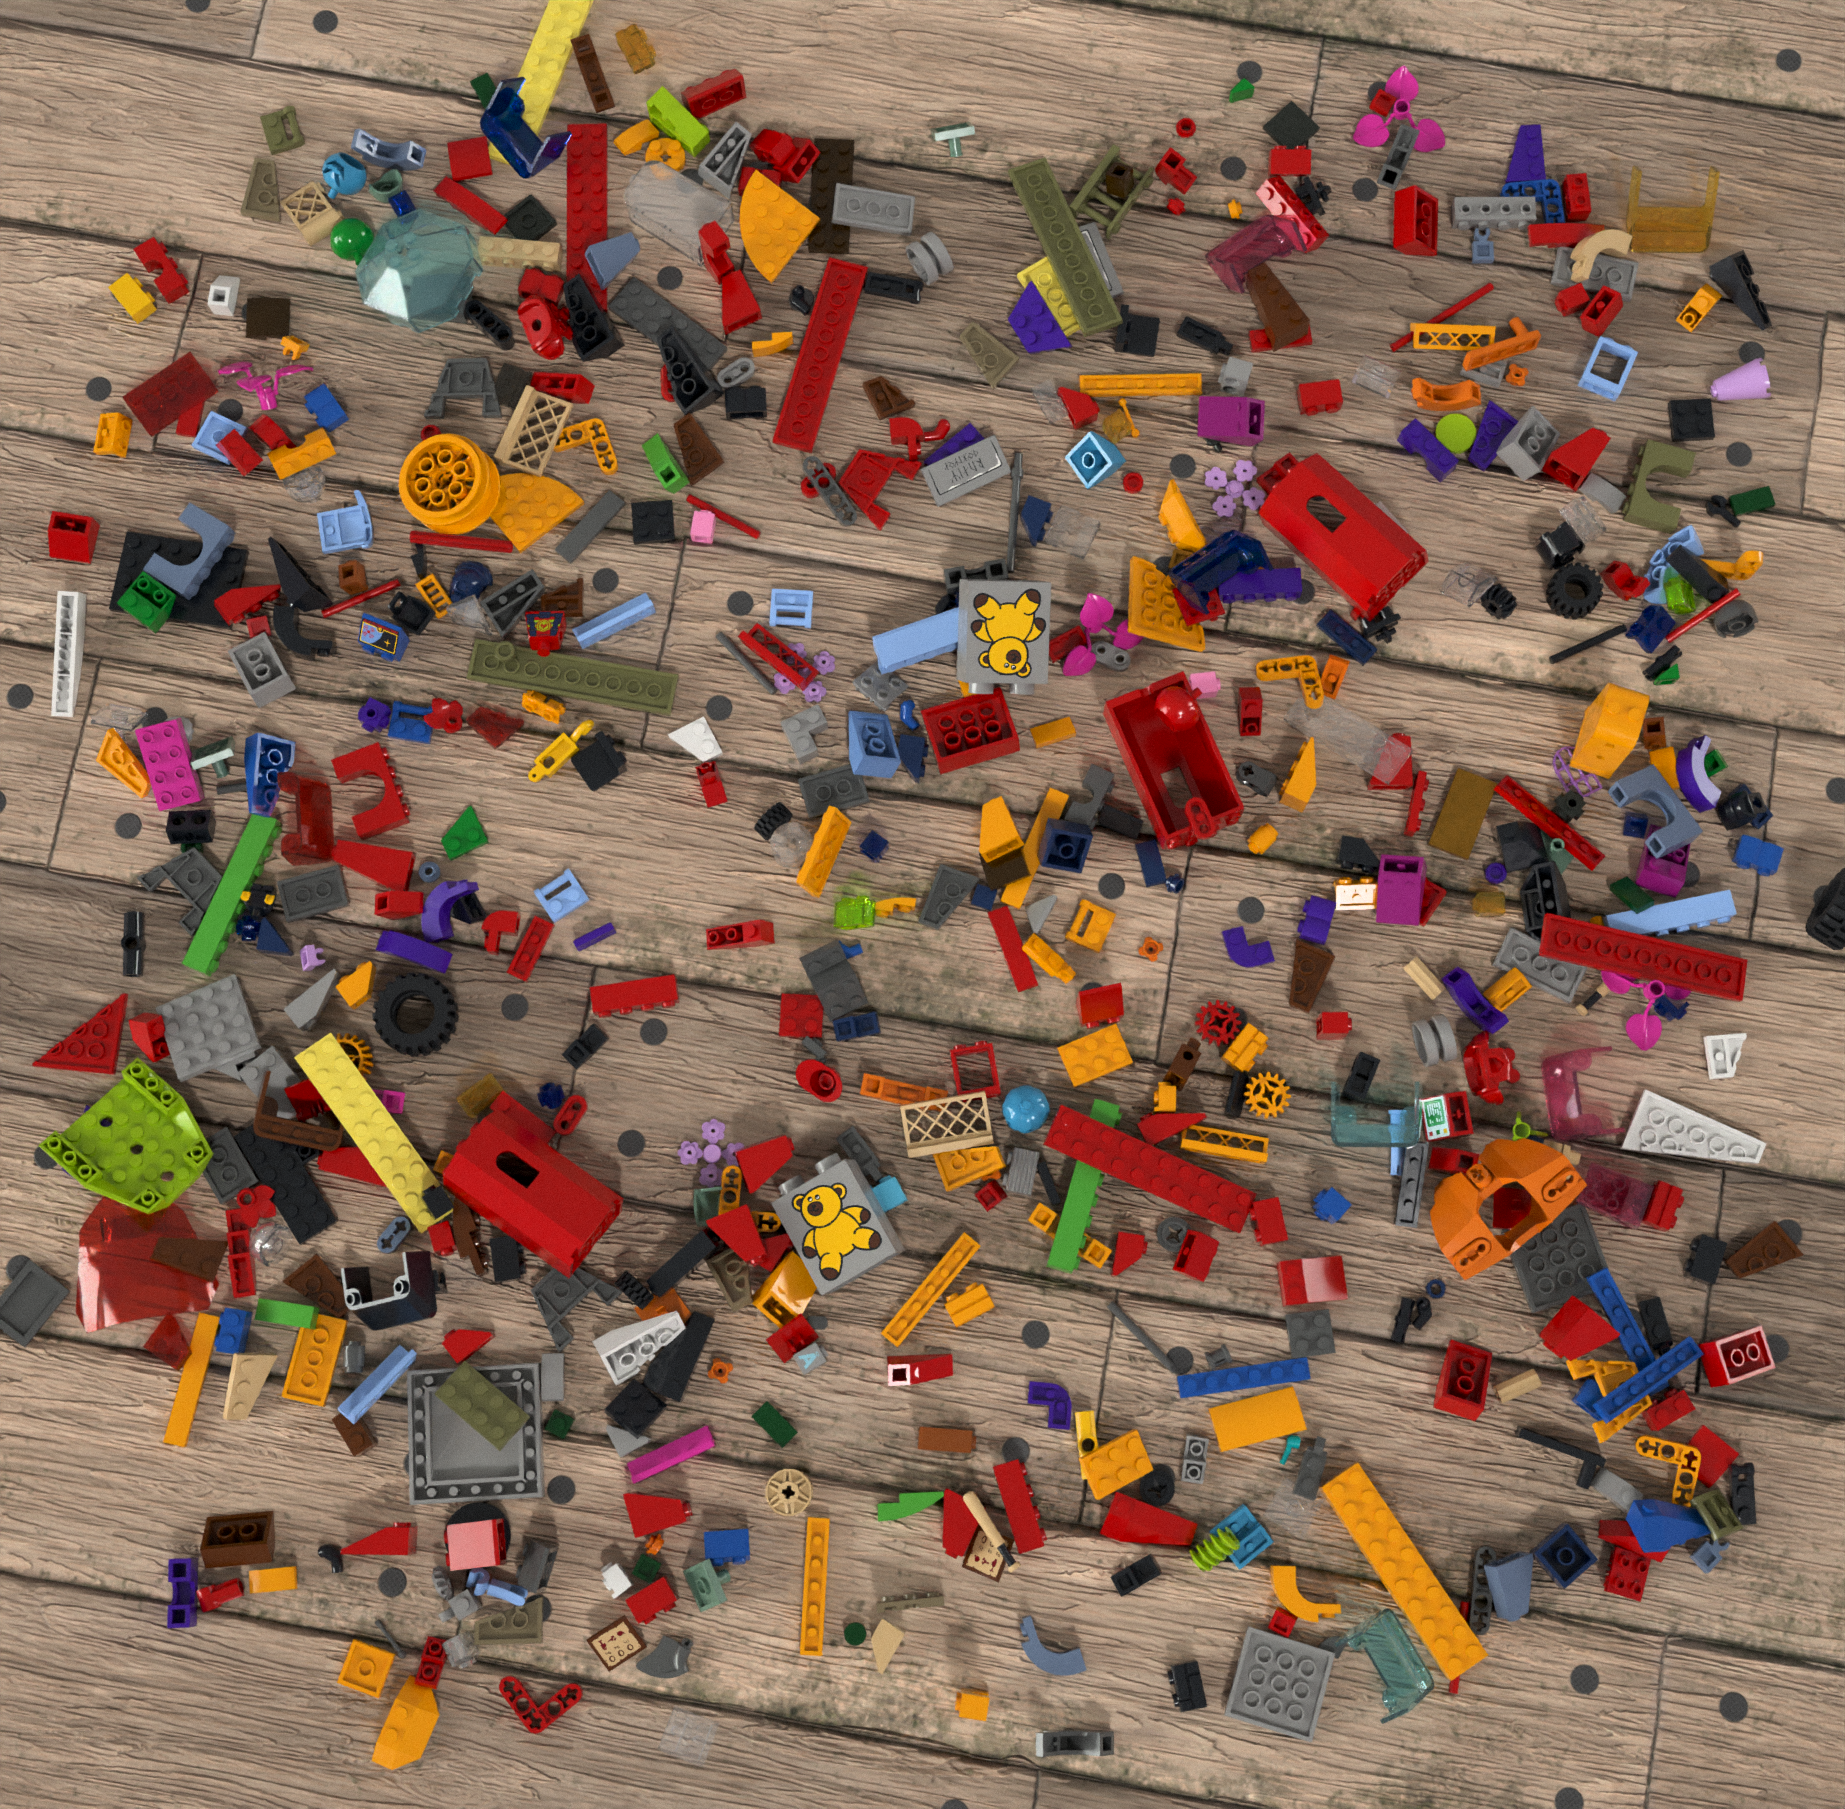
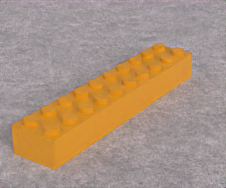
(1403, 1571)

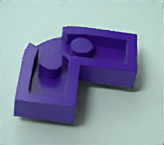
(1245, 955)
(1056, 1399)

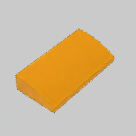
(1257, 1419)

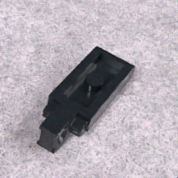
(1204, 337)
(1655, 1325)

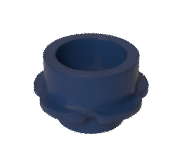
(1174, 883)

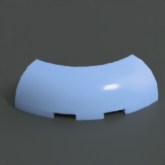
(1661, 570)

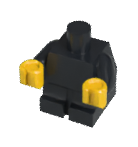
(259, 900)

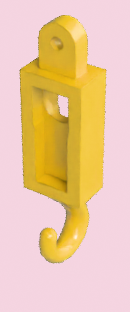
(561, 750)

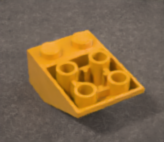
(1300, 787)
(785, 1291)

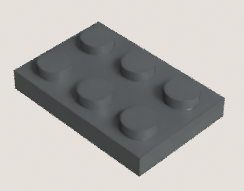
(832, 788)
(313, 893)
(228, 1168)

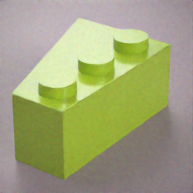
(677, 122)

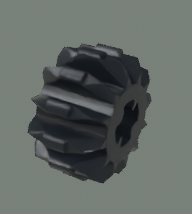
(1498, 601)

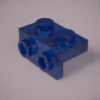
(1651, 628)

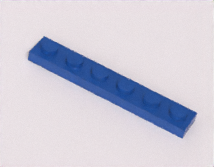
(1622, 1321)
(1243, 1377)
(1647, 1379)

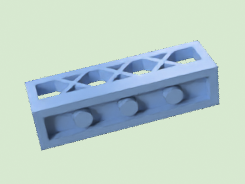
(614, 620)
(377, 1384)

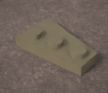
(262, 193)
(512, 1626)

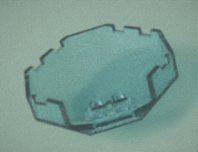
(426, 282)

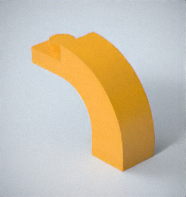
(1285, 1589)

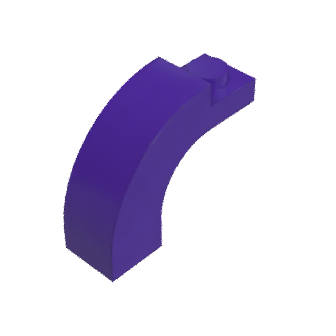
(1692, 775)
(437, 908)
(414, 951)
(1472, 1003)

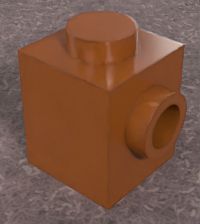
(1654, 733)

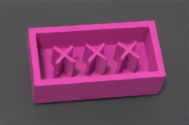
(169, 764)

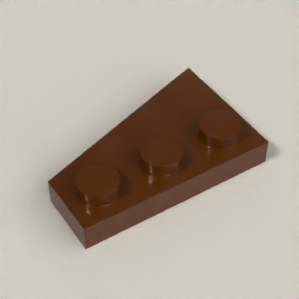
(697, 450)
(1763, 1251)
(191, 1256)

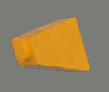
(998, 830)

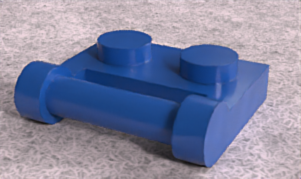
(410, 729)

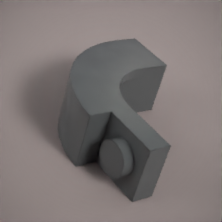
(1398, 157)
(1074, 1742)

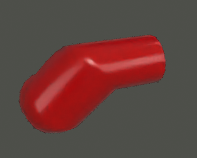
(939, 433)

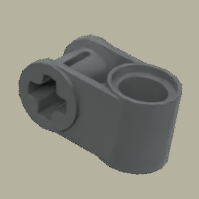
(1258, 780)

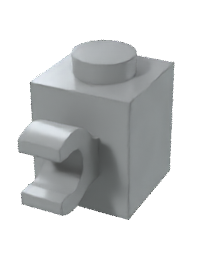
(461, 1606)

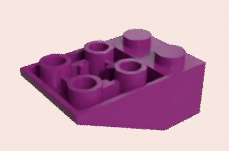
(1231, 419)
(1663, 874)
(1400, 889)

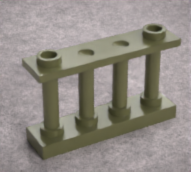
(1091, 190)

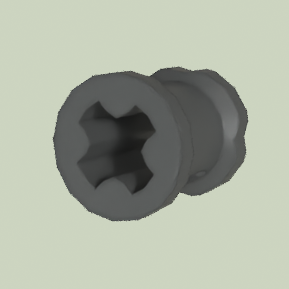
(1218, 1357)

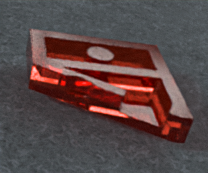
(169, 1343)

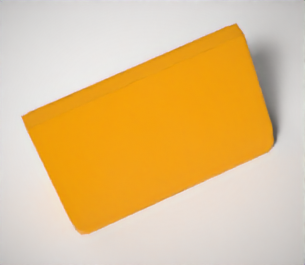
(1053, 732)
(1665, 762)
(1507, 989)

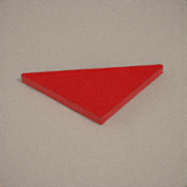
(91, 1046)

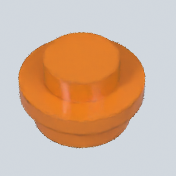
(654, 1544)

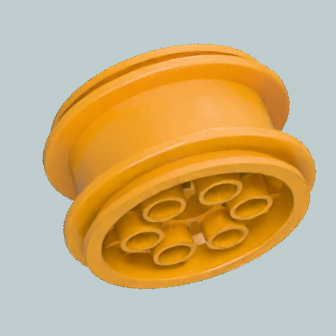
(428, 463)

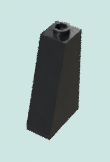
(685, 1262)

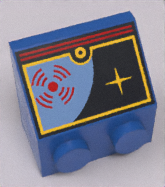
(382, 638)

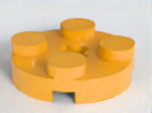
(668, 147)

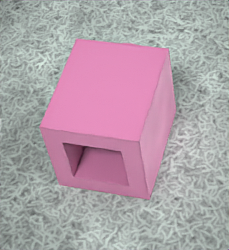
(703, 526)
(1206, 683)

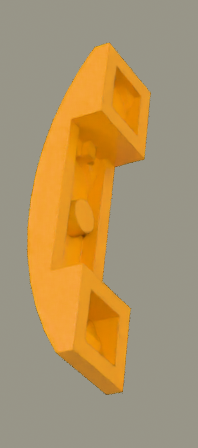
(1048, 1221)

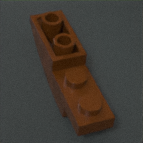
(464, 1225)

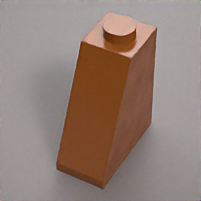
(946, 1440)

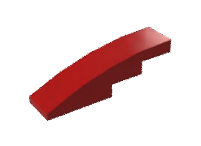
(470, 205)
(1560, 234)
(1011, 947)
(239, 1258)

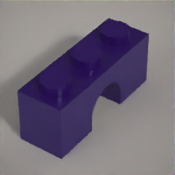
(1438, 458)
(184, 1580)

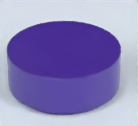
(1495, 873)

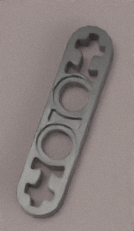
(825, 493)
(1477, 1589)

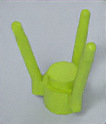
(1523, 1129)

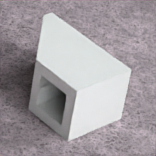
(223, 295)

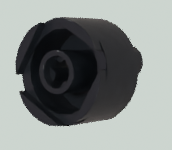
(1559, 546)

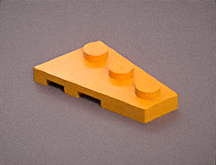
(123, 764)
(967, 1165)

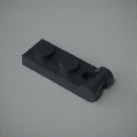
(893, 287)
(1742, 1492)

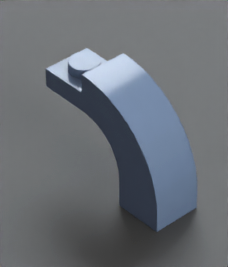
(401, 156)
(1056, 1663)

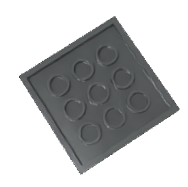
(1558, 1260)

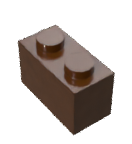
(356, 1435)

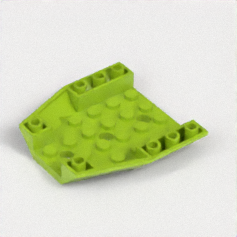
(143, 1114)

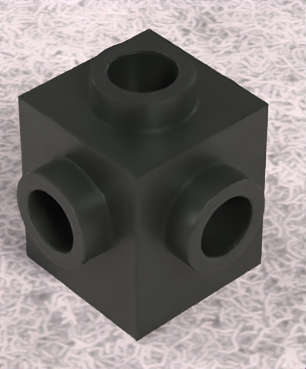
(1568, 812)

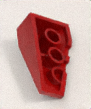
(1141, 1523)

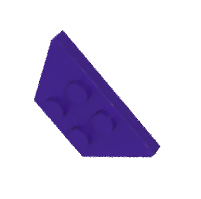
(1036, 323)

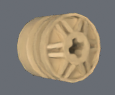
(796, 1503)

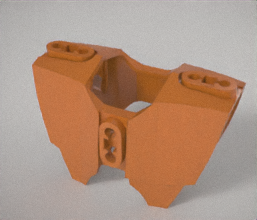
(1458, 1198)

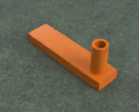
(1522, 343)

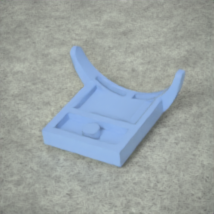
(346, 527)

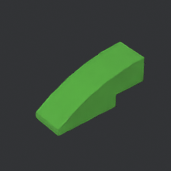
(287, 1313)
(909, 1504)

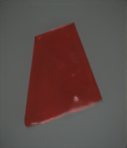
(493, 726)

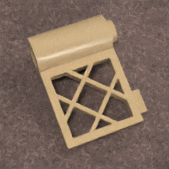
(319, 223)

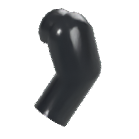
(797, 300)
(333, 1555)

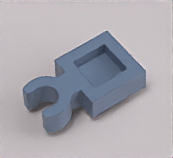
(1481, 248)
(1708, 1555)

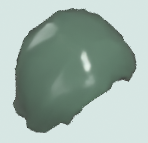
(387, 186)

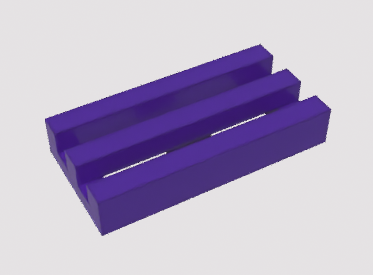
(594, 936)

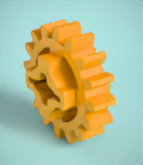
(1269, 1104)

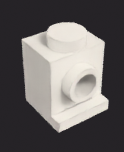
(616, 1579)

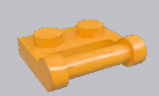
(1097, 927)

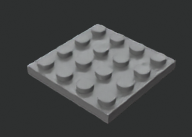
(208, 1028)
(1279, 1684)

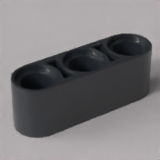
(485, 317)

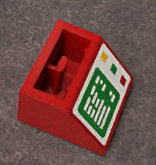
(1446, 1117)

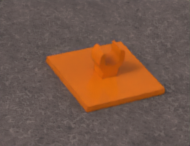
(664, 1305)

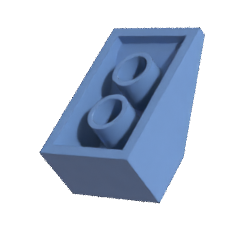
(872, 745)

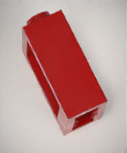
(980, 1047)

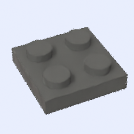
(1310, 1333)

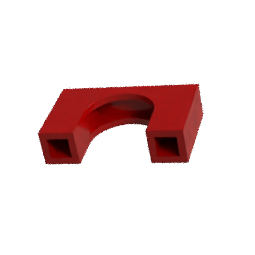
(391, 810)

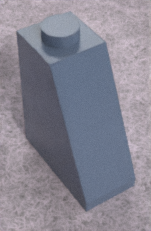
(611, 257)
(1510, 1584)

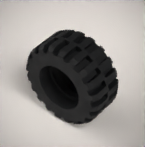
(1828, 915)
(392, 999)

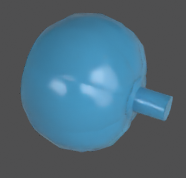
(343, 174)
(1025, 1109)

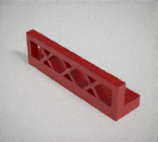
(773, 659)

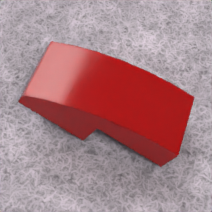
(431, 1663)

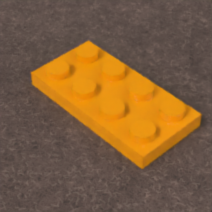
(823, 851)
(315, 1361)

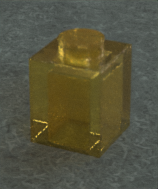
(1116, 426)
(1489, 904)

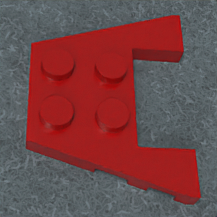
(867, 478)

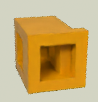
(1165, 1099)

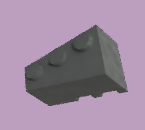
(511, 602)

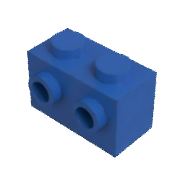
(1330, 1205)
(234, 1331)
(727, 1547)

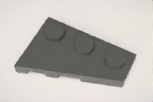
(945, 896)

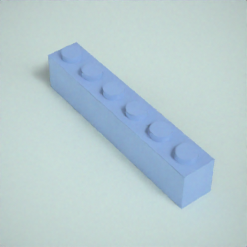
(1676, 915)

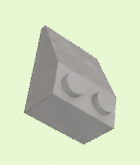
(1528, 444)
(261, 670)
(281, 1076)

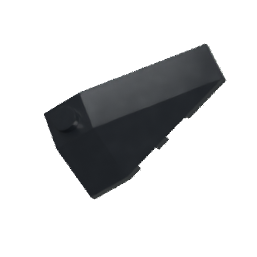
(1734, 278)
(591, 328)
(690, 379)

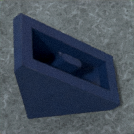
(271, 941)

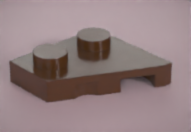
(886, 398)
(565, 599)

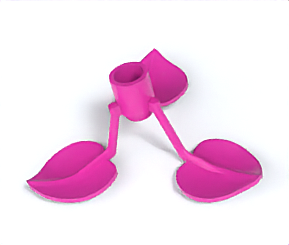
(1372, 131)
(265, 394)
(1092, 616)
(1643, 1029)

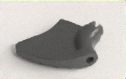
(667, 1659)

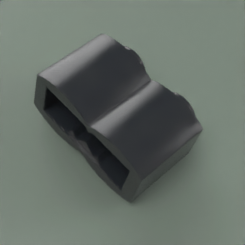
(745, 402)

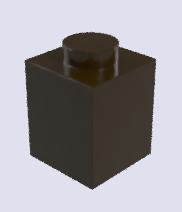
(1119, 179)

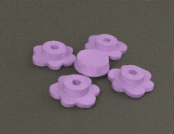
(1234, 488)
(810, 696)
(711, 1153)

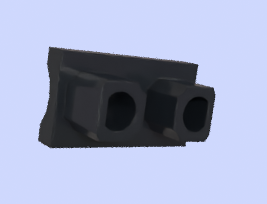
(1307, 189)
(1388, 620)

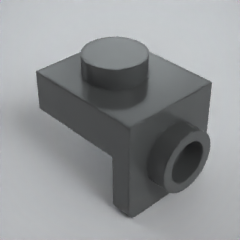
(814, 1047)

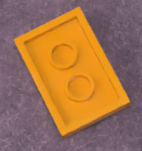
(1095, 1055)
(1116, 1464)

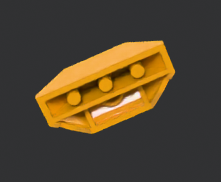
(1180, 521)
(407, 1726)

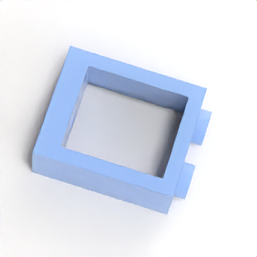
(1602, 386)

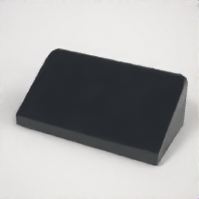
(1120, 822)
(1235, 1097)

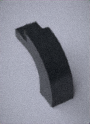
(286, 627)

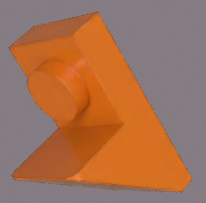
(1333, 675)

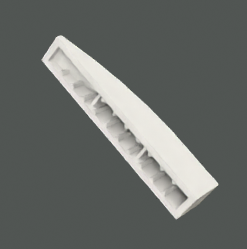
(68, 651)

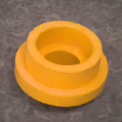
(1235, 209)

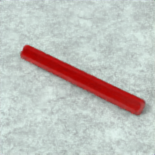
(461, 542)

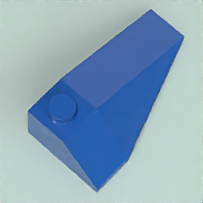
(263, 760)
(1664, 1524)

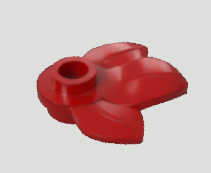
(443, 713)
(258, 1207)

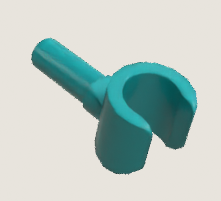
(1292, 1442)

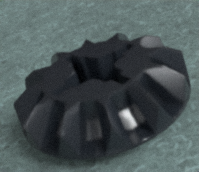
(1161, 1478)

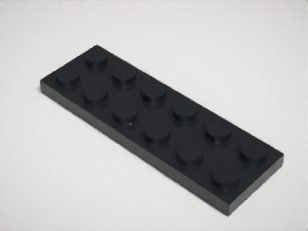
(294, 1188)

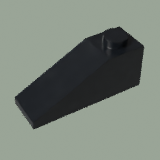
(1698, 574)

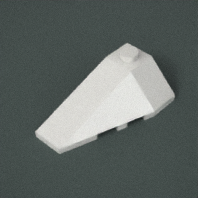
(631, 1346)

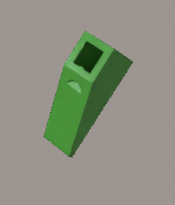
(665, 465)

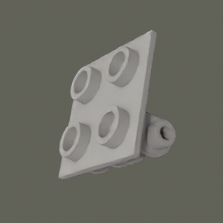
(878, 687)

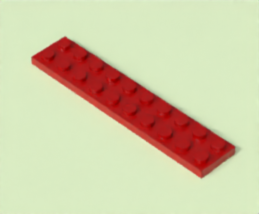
(587, 200)
(820, 355)
(1643, 957)
(1149, 1169)

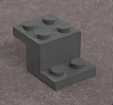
(833, 980)

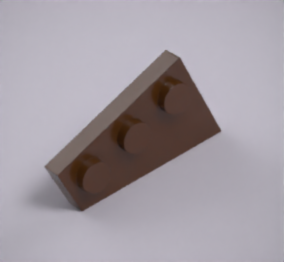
(1309, 975)
(320, 1285)

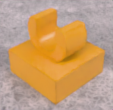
(294, 344)

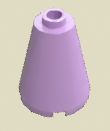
(1743, 383)

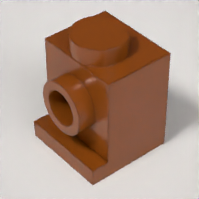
(352, 577)

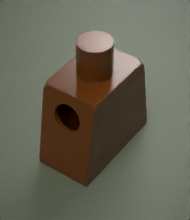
(1183, 1064)

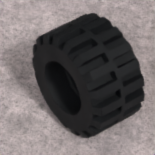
(1585, 579)

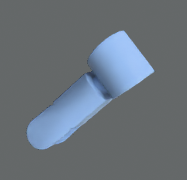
(512, 1593)

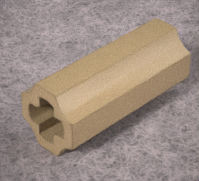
(1424, 978)
(1517, 1386)

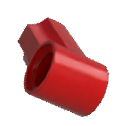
(216, 1595)

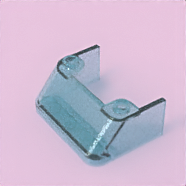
(1347, 1133)
(1394, 1659)

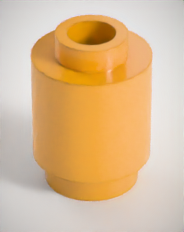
(1262, 839)

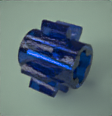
(248, 928)
(550, 1095)

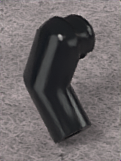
(944, 603)
(1424, 1313)

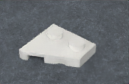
(698, 740)
(1722, 1054)

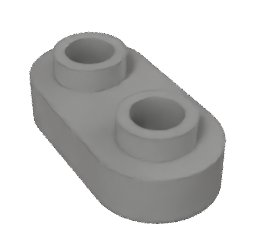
(734, 373)
(1109, 657)

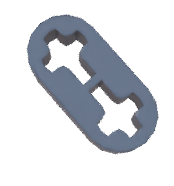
(390, 1231)

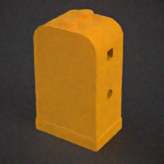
(1609, 730)

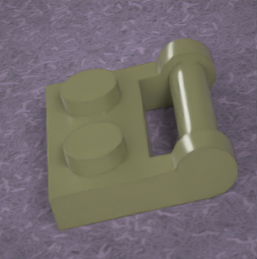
(276, 133)
(1721, 1512)

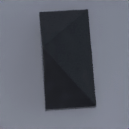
(468, 909)

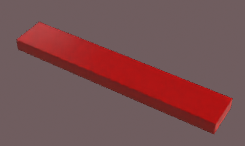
(1549, 822)

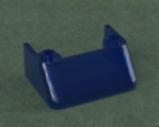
(513, 137)
(1215, 564)

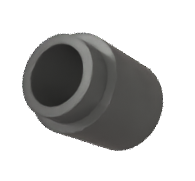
(354, 1357)

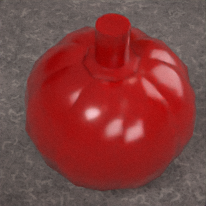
(1178, 708)

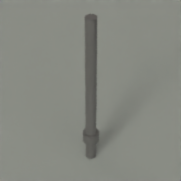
(1016, 475)

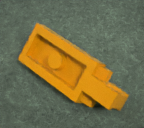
(1047, 958)

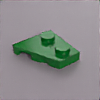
(464, 835)

